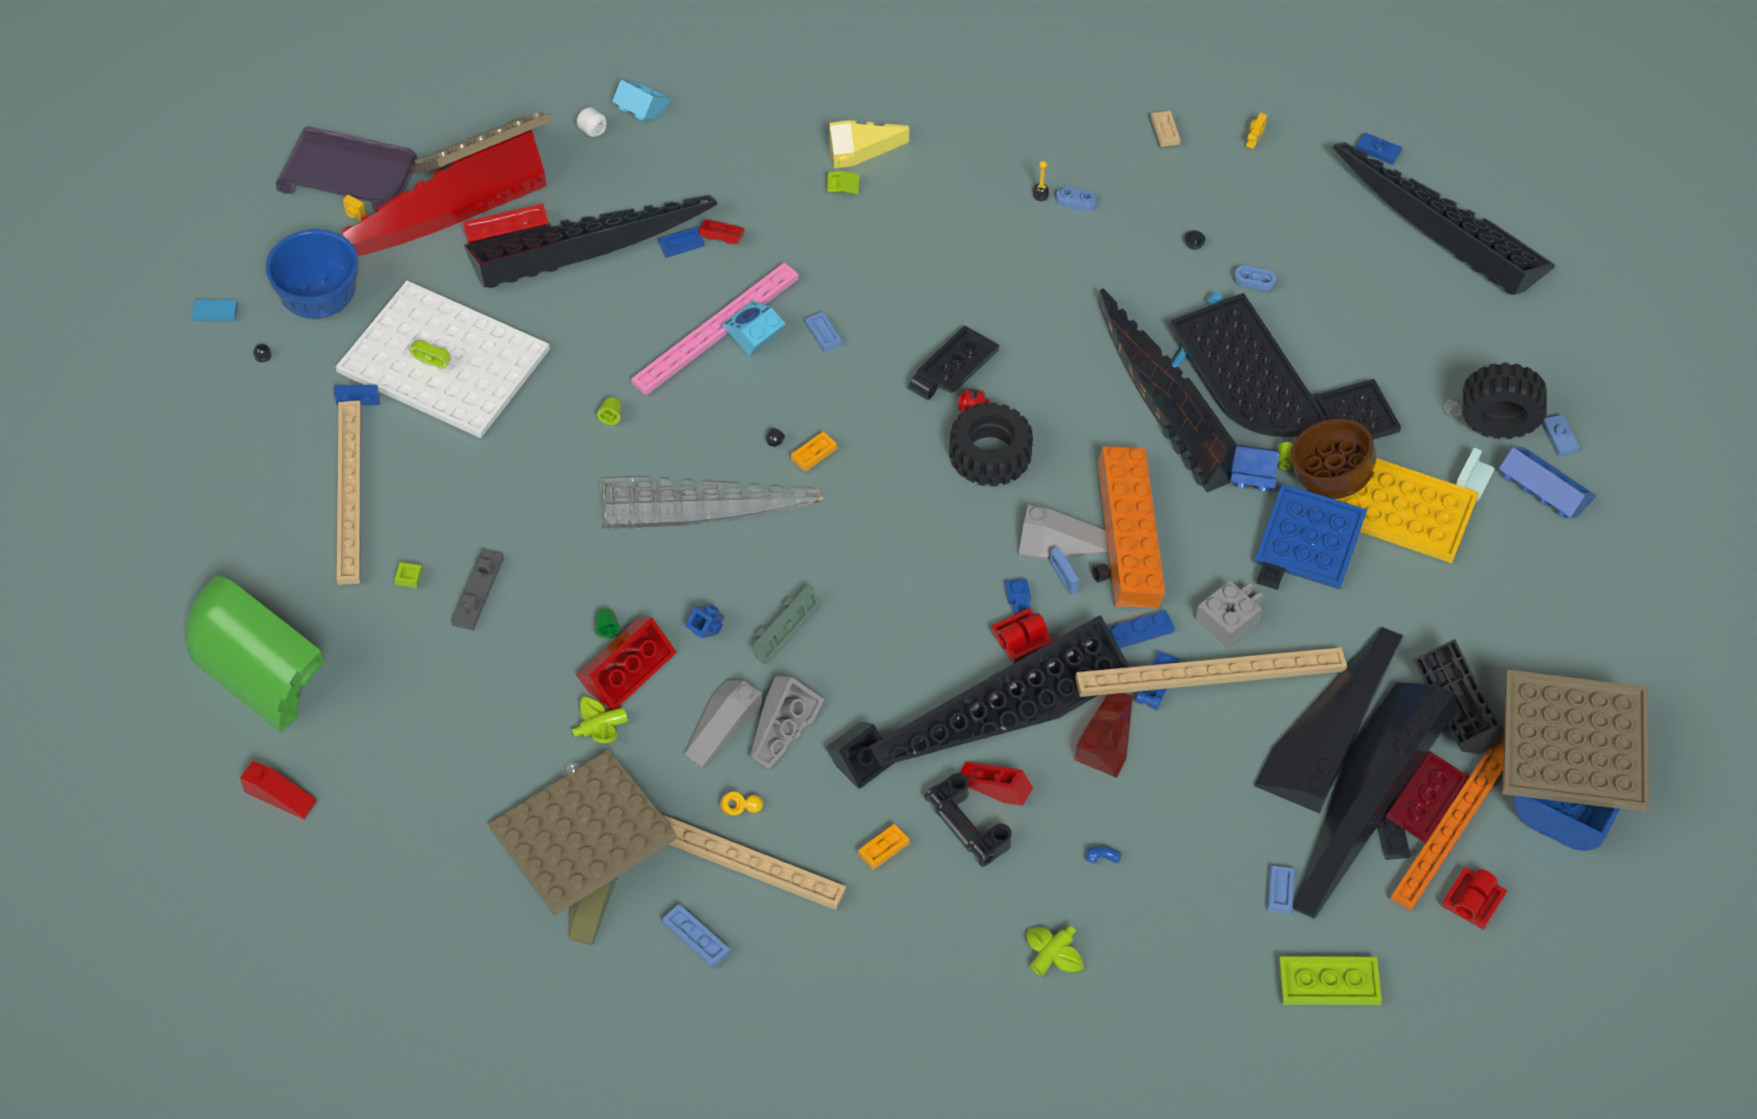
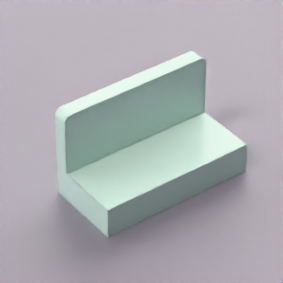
(1475, 473)

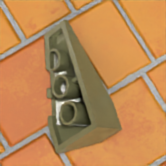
(587, 914)

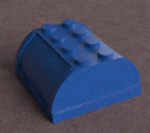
(1571, 824)

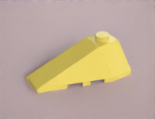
(856, 143)

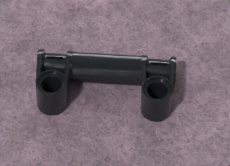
(946, 799)

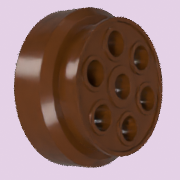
(1334, 458)

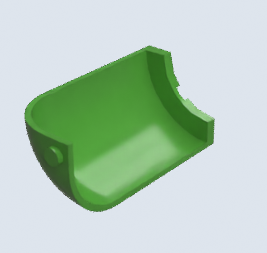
(250, 651)

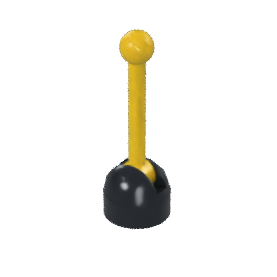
(1041, 190)

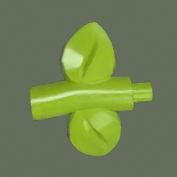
(599, 722)
(1053, 950)

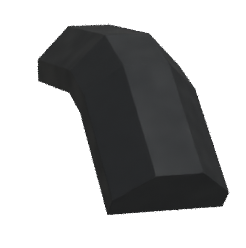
(1474, 722)

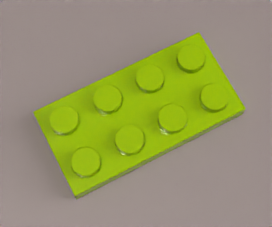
(1330, 980)

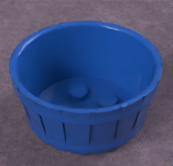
(313, 272)

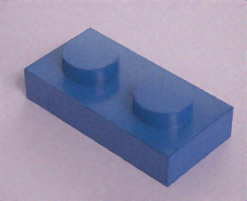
(366, 394)

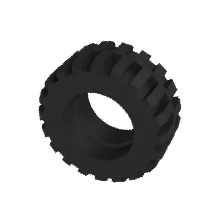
(1504, 400)
(991, 466)

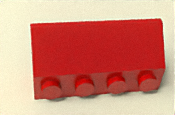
(626, 662)

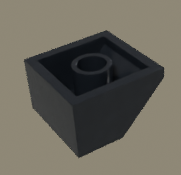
(853, 755)

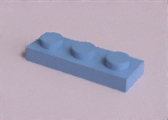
(696, 936)

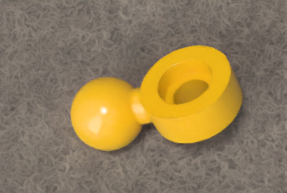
(752, 803)

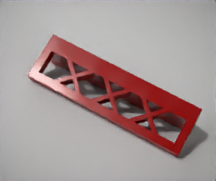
(505, 223)

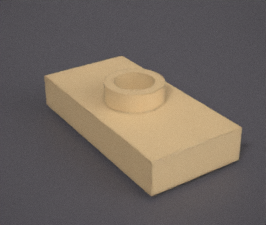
(1165, 128)

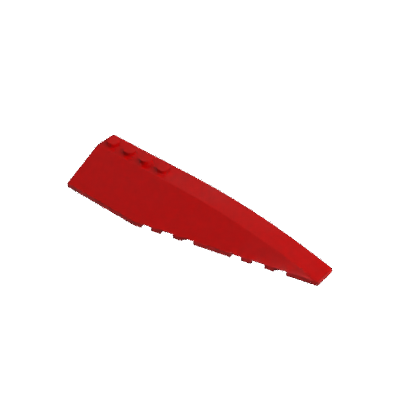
(453, 195)

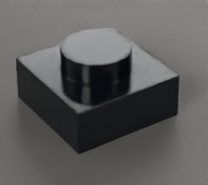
(1270, 575)

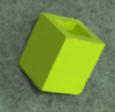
(843, 182)

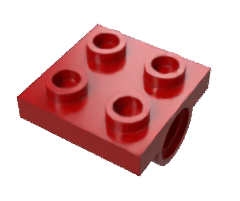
(1021, 634)
(1475, 896)

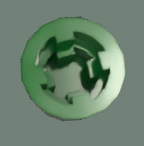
(606, 624)

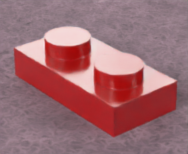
(721, 231)

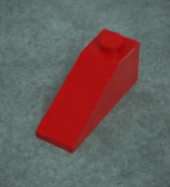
(998, 782)
(276, 790)

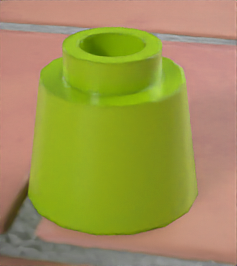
(610, 411)
(1284, 459)

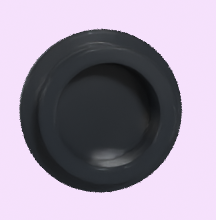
(1194, 239)

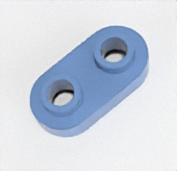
(1076, 199)
(1255, 278)

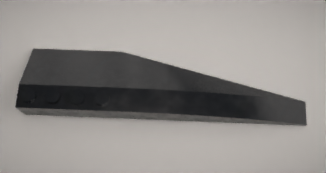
(1470, 239)

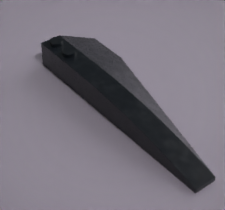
(1315, 747)

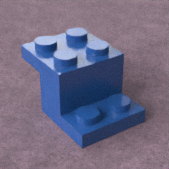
(1254, 467)

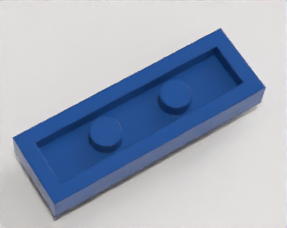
(1142, 629)

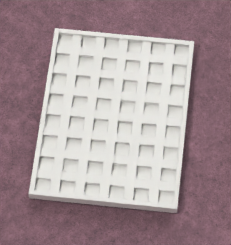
(485, 363)

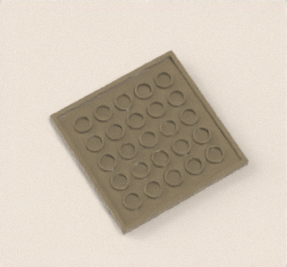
(480, 141)
(1576, 741)
(582, 832)

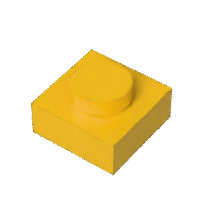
(354, 207)

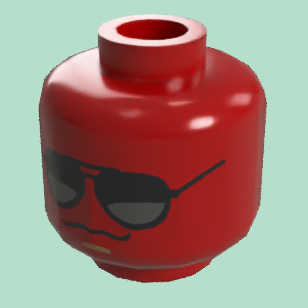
(971, 398)

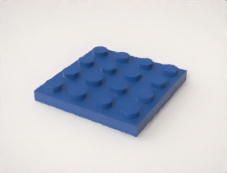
(1311, 536)

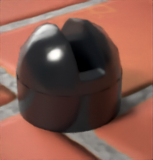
(262, 353)
(774, 437)
(1100, 572)

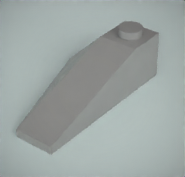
(1050, 529)
(784, 715)
(724, 717)

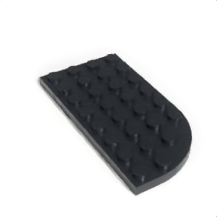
(1247, 368)

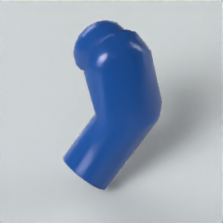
(1102, 851)

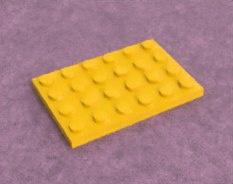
(1414, 510)

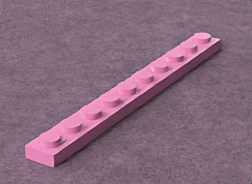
(711, 330)

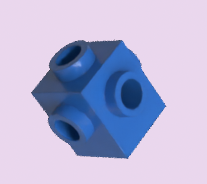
(705, 621)

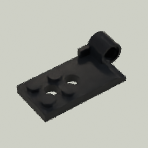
(945, 372)

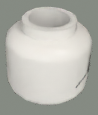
(591, 122)

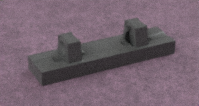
(477, 590)

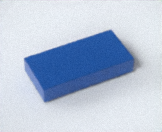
(681, 242)

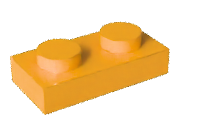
(814, 451)
(883, 847)

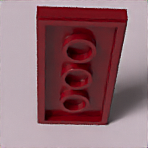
(1427, 796)

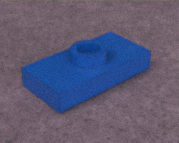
(1379, 148)

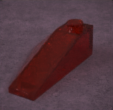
(1107, 735)

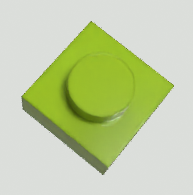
(408, 575)

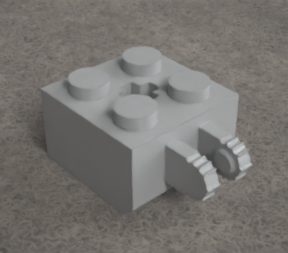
(1230, 613)

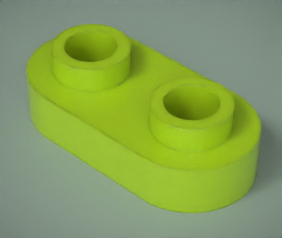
(430, 354)

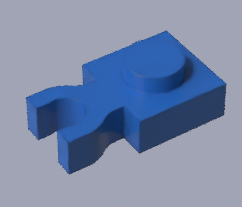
(1018, 594)

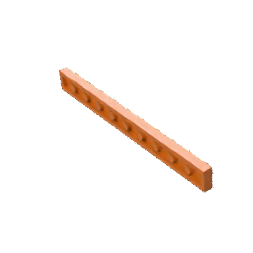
(1450, 828)

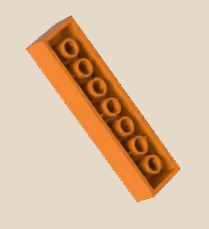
(1130, 527)

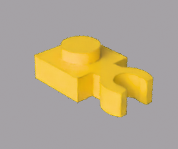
(1257, 128)

